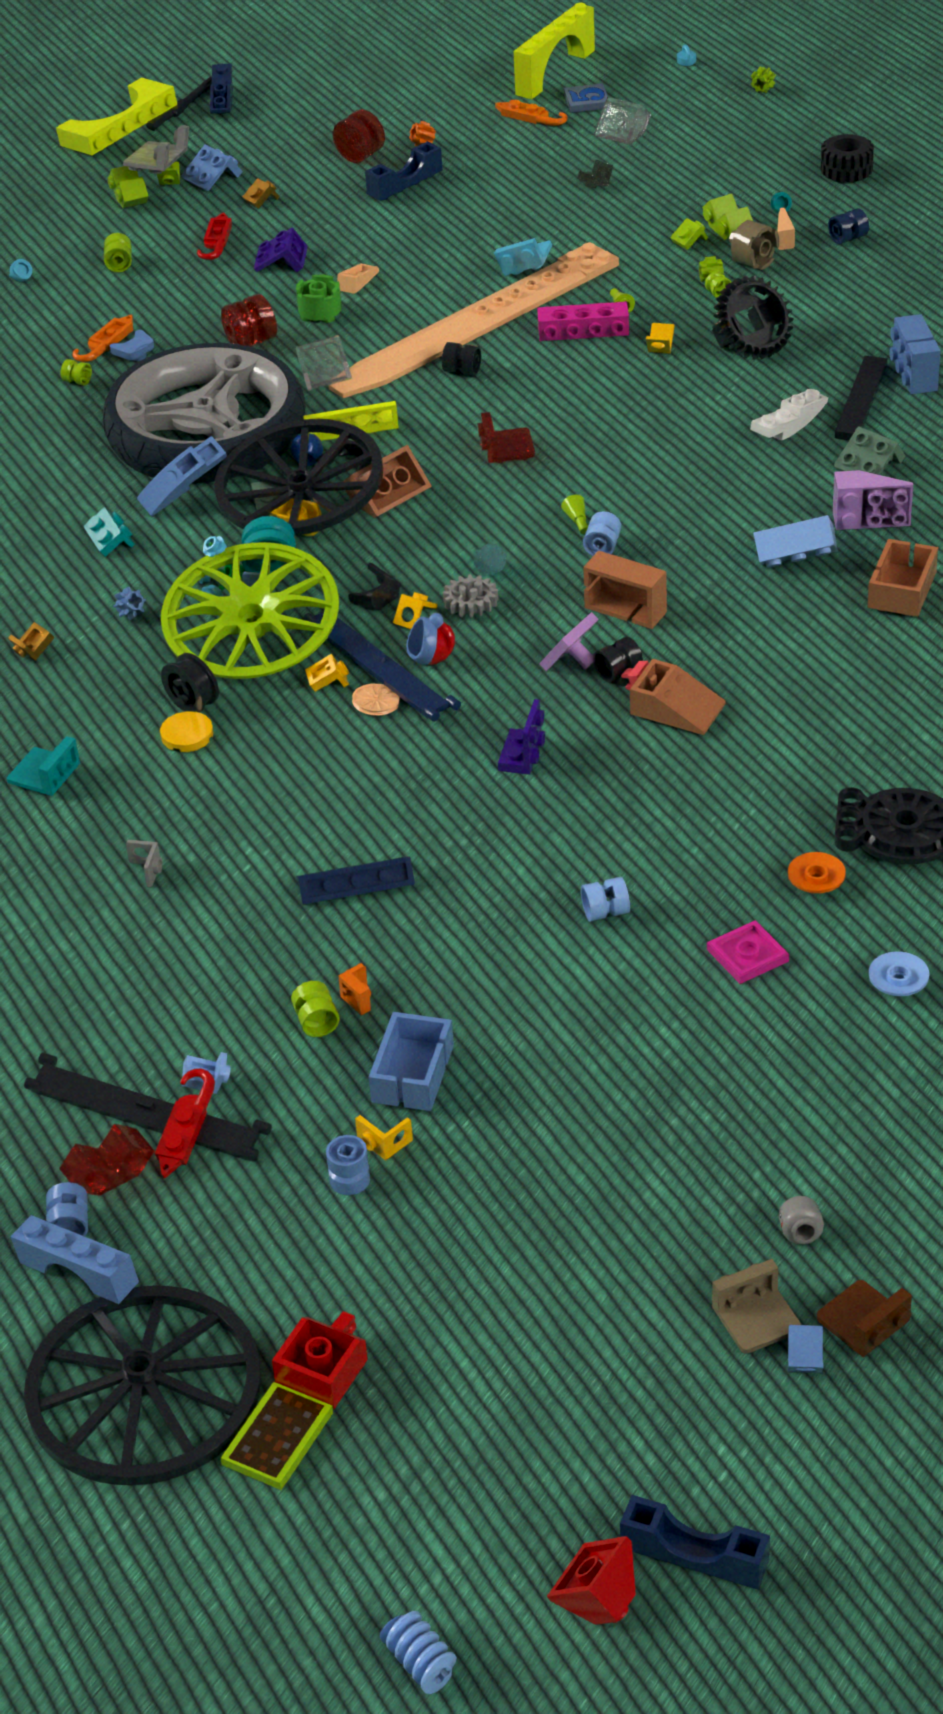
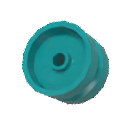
(269, 530)

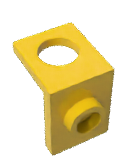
(660, 338)
(415, 602)
(383, 1143)

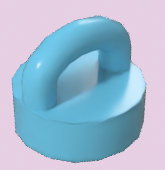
(686, 56)
(20, 270)

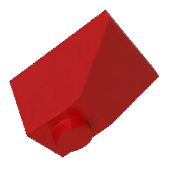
(598, 1581)

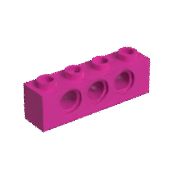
(583, 321)

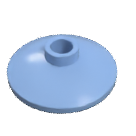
(898, 973)

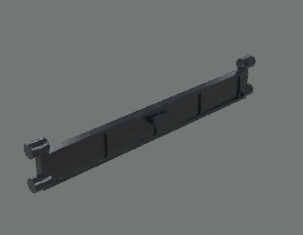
(140, 1108)

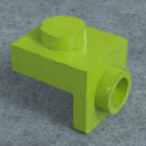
(688, 233)

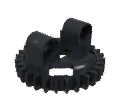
(763, 316)

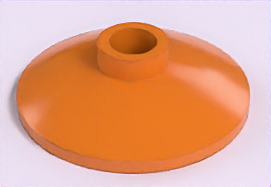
(816, 872)

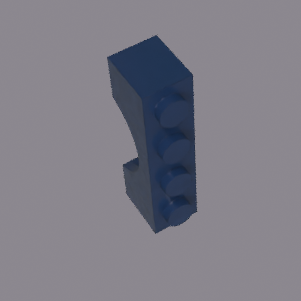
(422, 164)
(733, 1556)

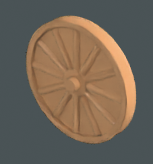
(375, 699)

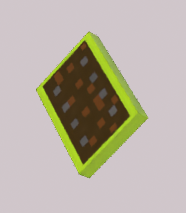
(277, 1435)

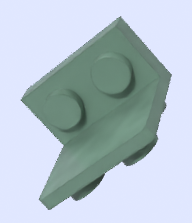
(869, 453)

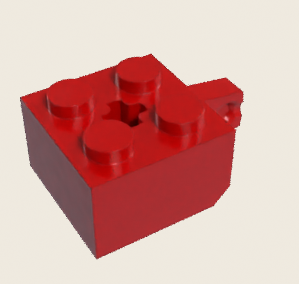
(321, 1358)

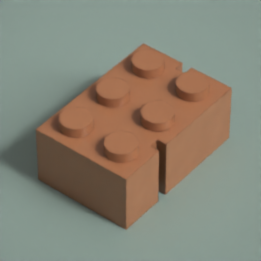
(896, 584)
(622, 586)

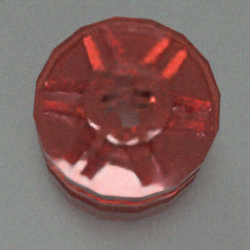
(249, 321)

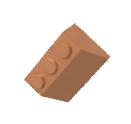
(400, 482)

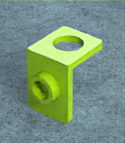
(170, 175)

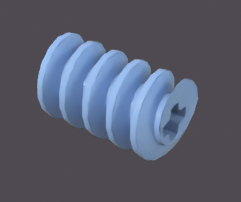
(419, 1651)

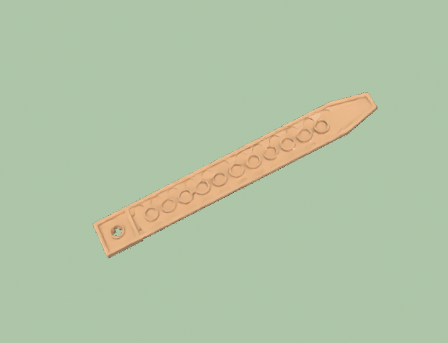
(477, 319)

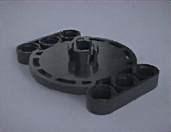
(882, 820)

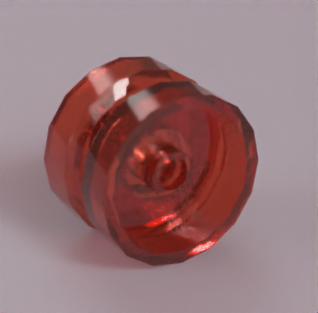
(358, 136)

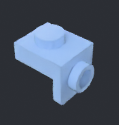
(218, 1069)

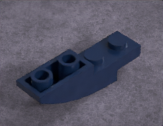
(221, 89)

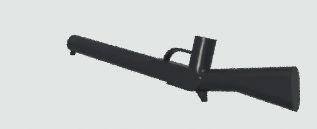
(182, 105)

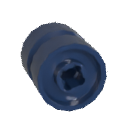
(848, 226)

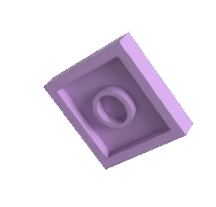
(572, 644)

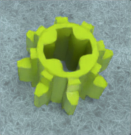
(763, 79)
(709, 265)

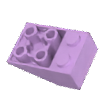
(870, 501)

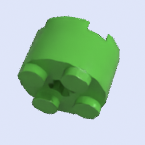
(318, 298)

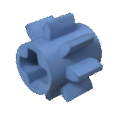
(134, 598)

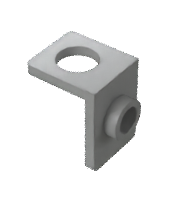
(153, 862)

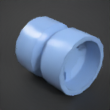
(602, 533)
(595, 899)

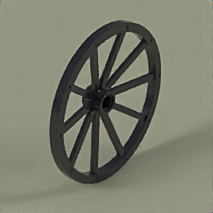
(300, 482)
(141, 1374)

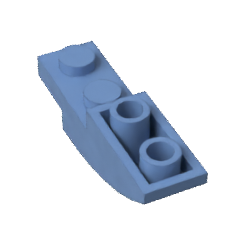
(179, 473)

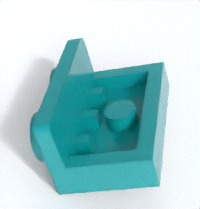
(108, 531)

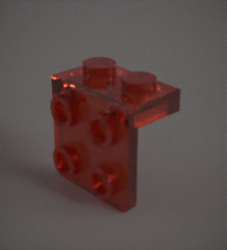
(504, 444)

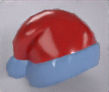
(430, 640)

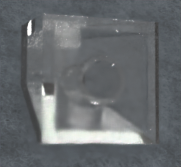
(622, 121)

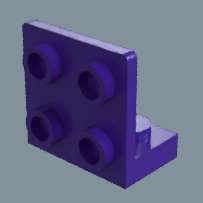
(286, 245)
(523, 745)

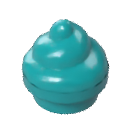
(780, 200)

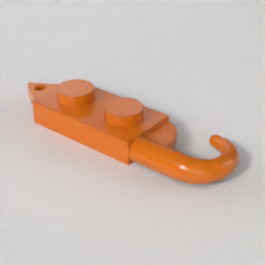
(529, 113)
(110, 333)

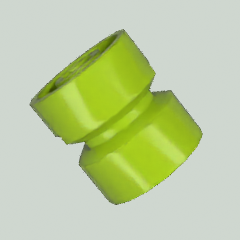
(117, 252)
(315, 1008)

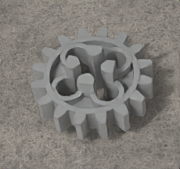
(470, 595)

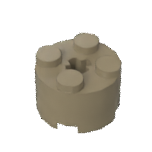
(754, 244)

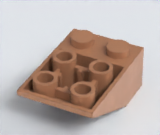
(674, 698)

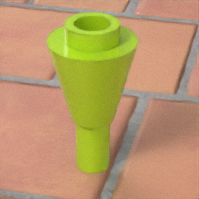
(623, 297)
(575, 508)

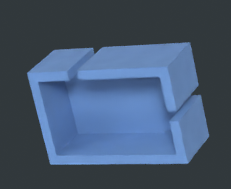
(915, 354)
(411, 1061)

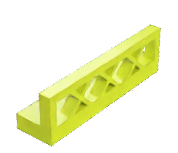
(367, 418)

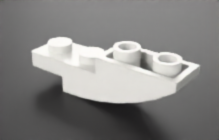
(792, 416)

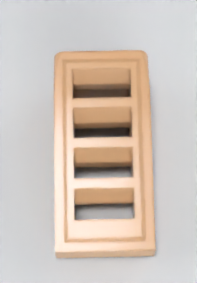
(785, 231)
(356, 278)

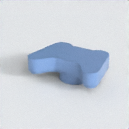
(135, 348)

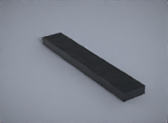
(861, 396)

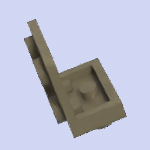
(753, 1307)

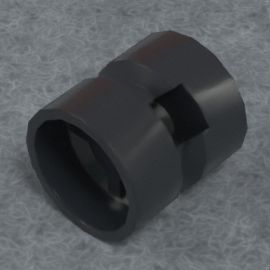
(460, 358)
(616, 658)

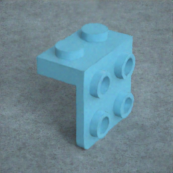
(522, 256)

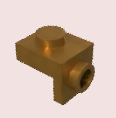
(259, 192)
(32, 642)

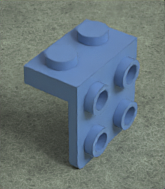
(209, 166)

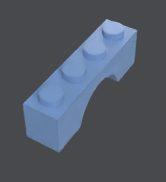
(102, 1268)

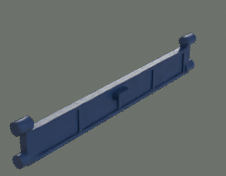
(386, 670)

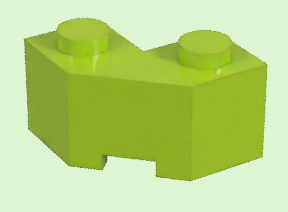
(127, 186)
(724, 215)

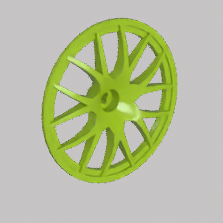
(251, 609)

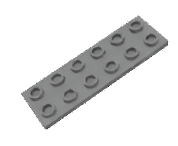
(159, 155)

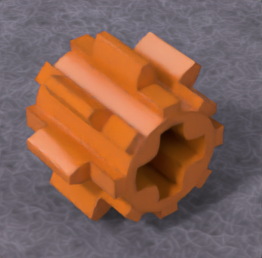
(422, 133)

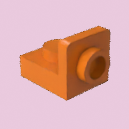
(355, 989)

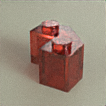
(115, 1162)

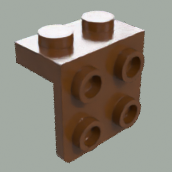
(865, 1316)

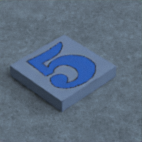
(585, 97)

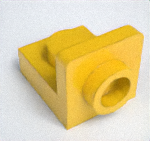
(327, 671)

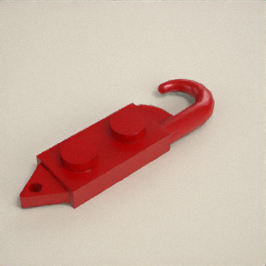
(216, 236)
(184, 1124)

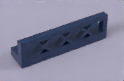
(355, 880)

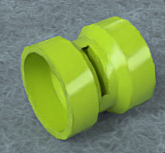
(76, 372)

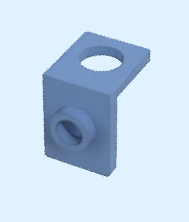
(805, 1349)

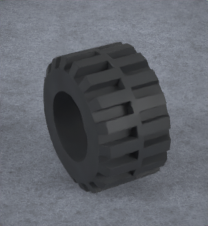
(847, 158)

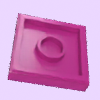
(747, 952)

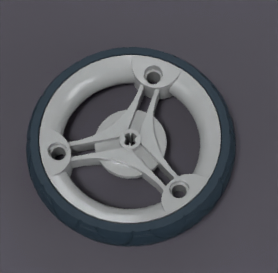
(208, 411)

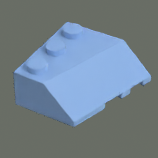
(795, 541)

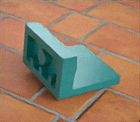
(46, 770)

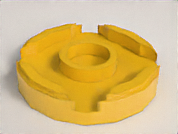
(186, 731)

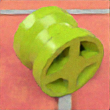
(716, 282)

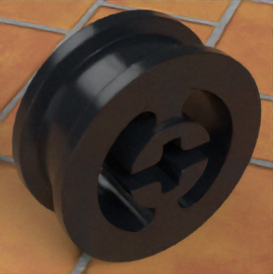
(190, 683)

